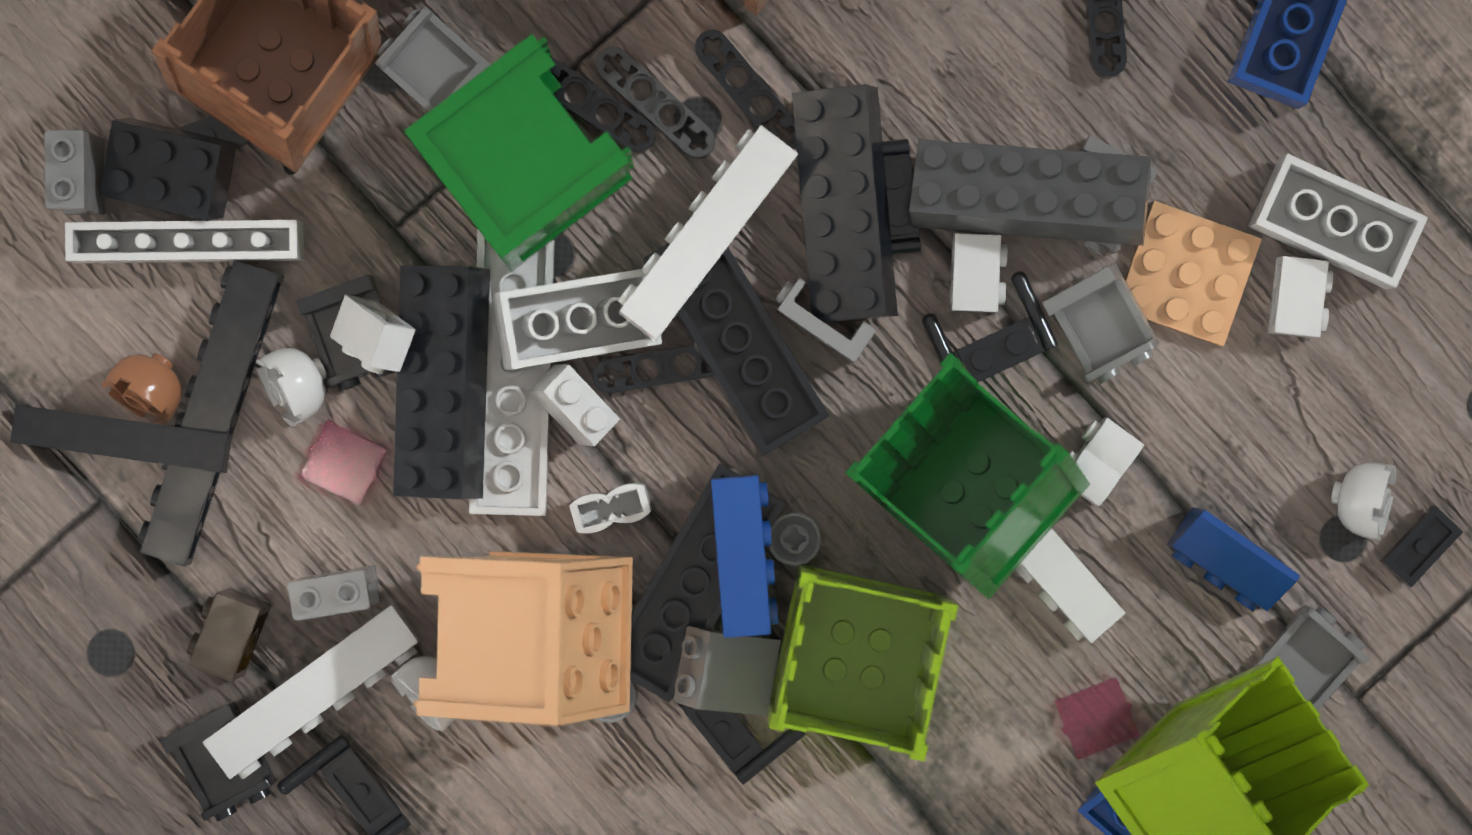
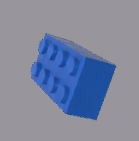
(1286, 48)
(742, 555)

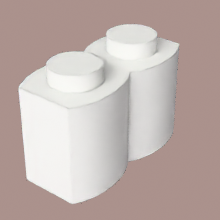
(1105, 457)
(599, 510)

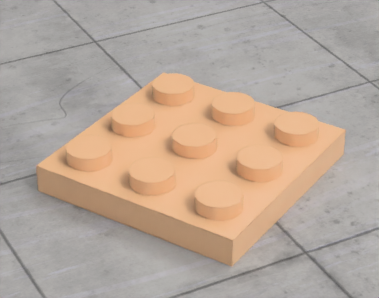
(1191, 272)

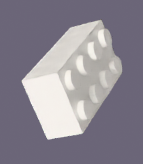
(1337, 221)
(566, 320)

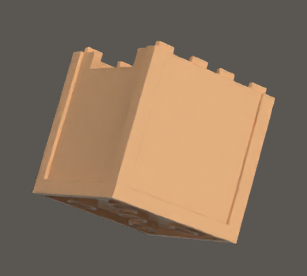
(529, 637)

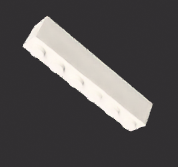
(707, 233)
(184, 241)
(312, 691)

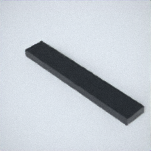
(121, 438)

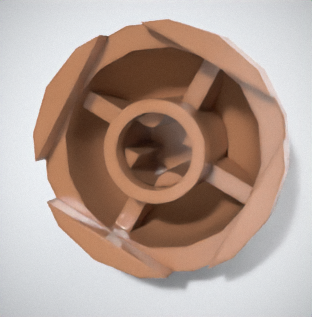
(145, 385)

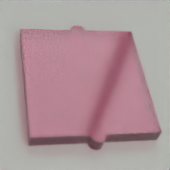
(343, 462)
(1096, 718)

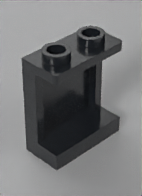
(321, 313)
(207, 779)

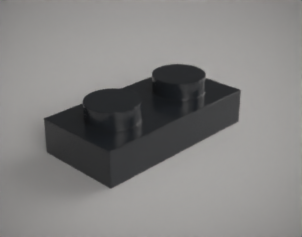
(1421, 546)

